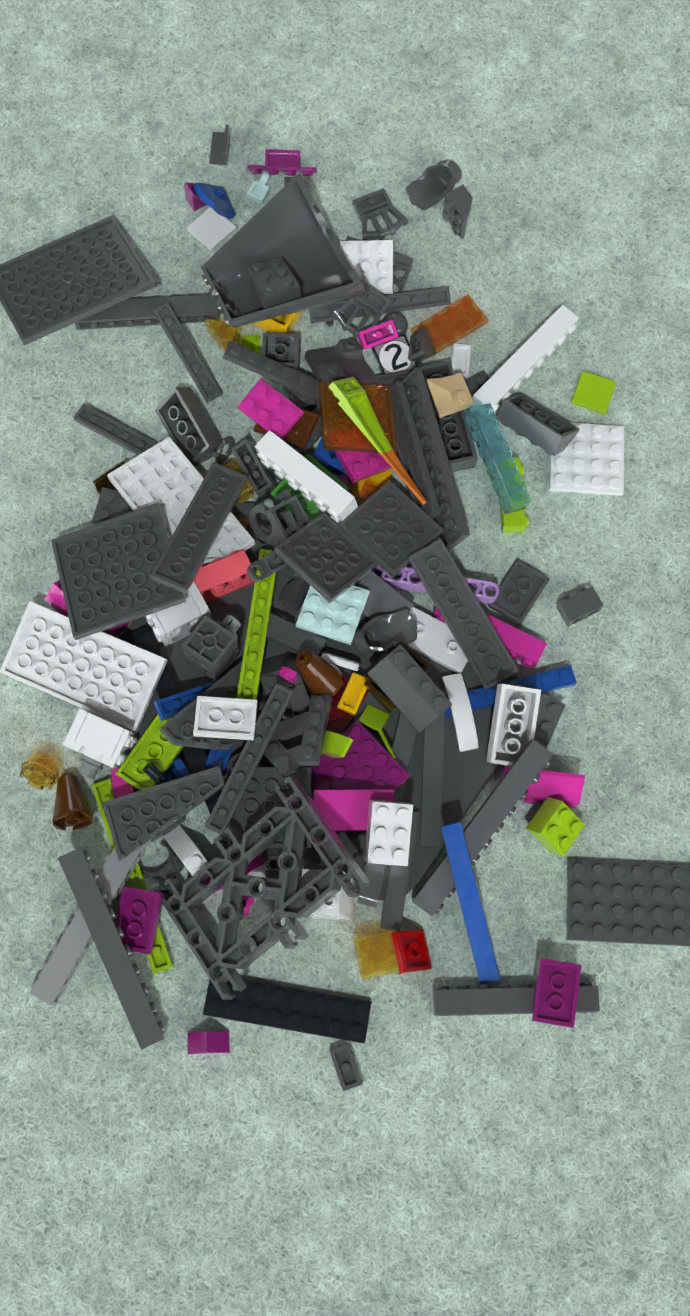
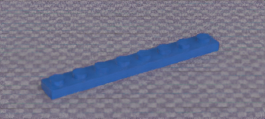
(544, 681)

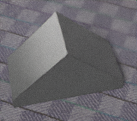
(420, 346)

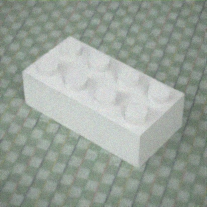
(512, 722)

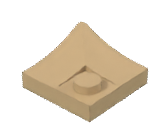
(450, 394)

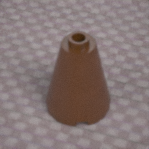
(319, 674)
(70, 804)

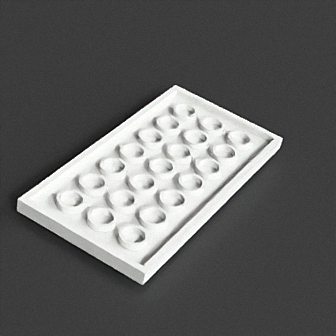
(89, 672)

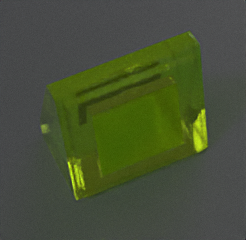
(251, 342)

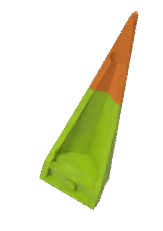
(358, 407)

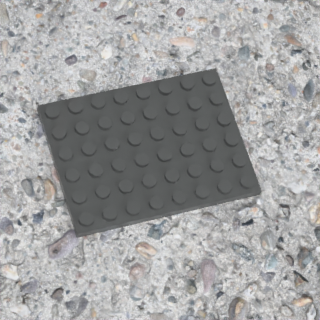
(71, 279)

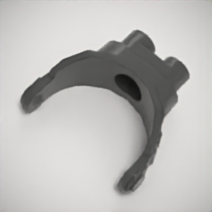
(170, 869)

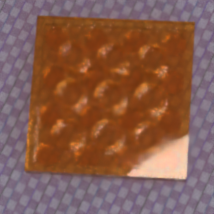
(341, 432)

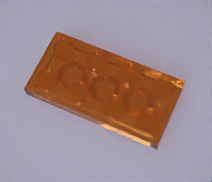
(452, 323)

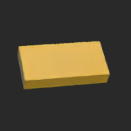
(353, 694)

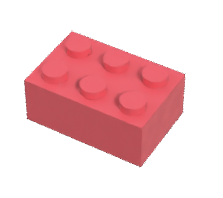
(223, 576)

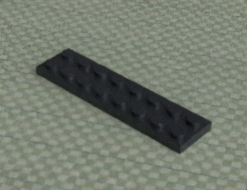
(292, 1010)

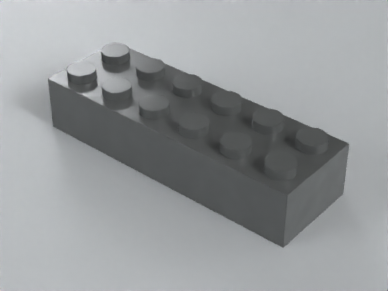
(453, 427)

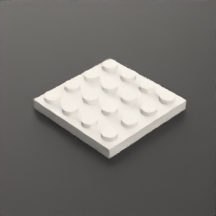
(590, 461)

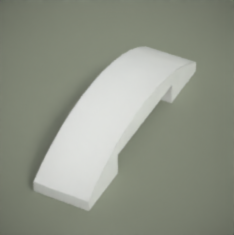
(461, 712)

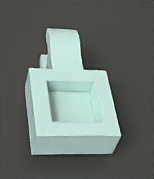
(259, 190)

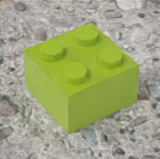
(555, 826)

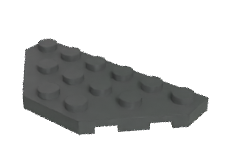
(181, 727)

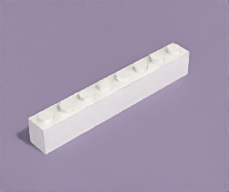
(526, 358)

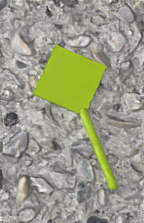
(376, 719)

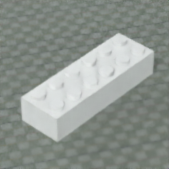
(306, 477)

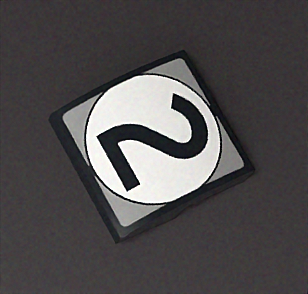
(393, 355)

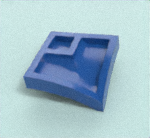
(215, 198)

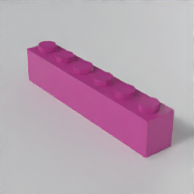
(518, 643)

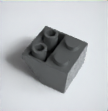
(458, 209)

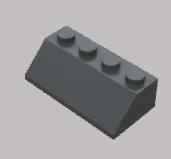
(536, 423)
(188, 425)
(409, 688)

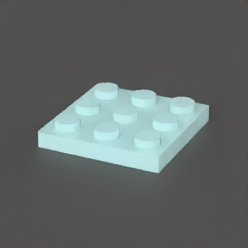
(334, 619)

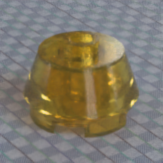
(40, 770)

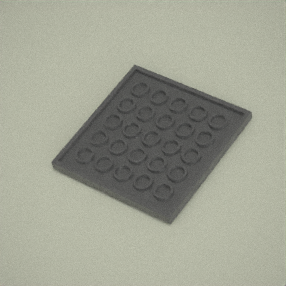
(109, 571)

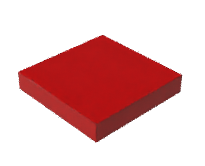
(411, 951)

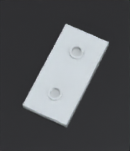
(437, 642)

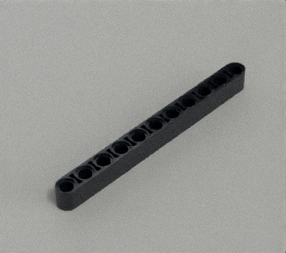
(166, 687)

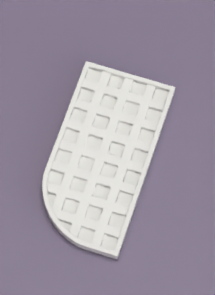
(171, 480)

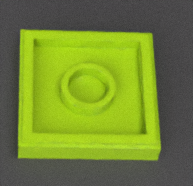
(593, 392)

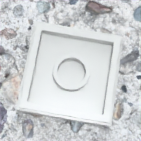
(211, 229)

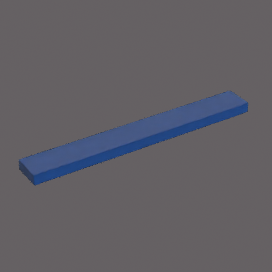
(470, 903)

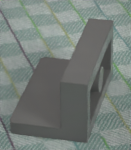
(220, 147)

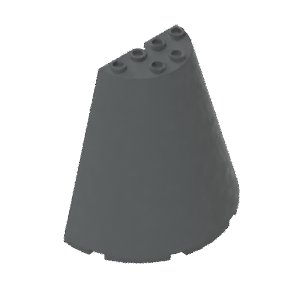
(289, 229)

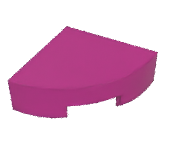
(288, 674)

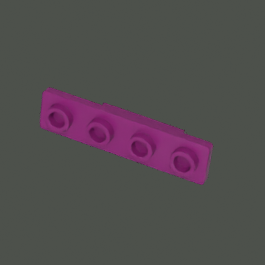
(282, 161)

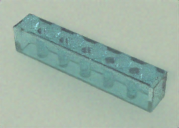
(497, 458)

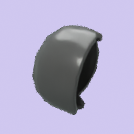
(399, 321)

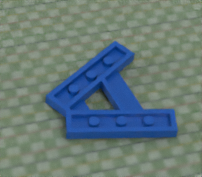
(172, 705)

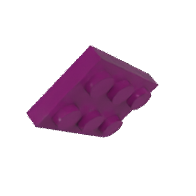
(139, 918)
(556, 993)

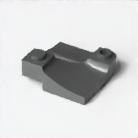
(340, 362)

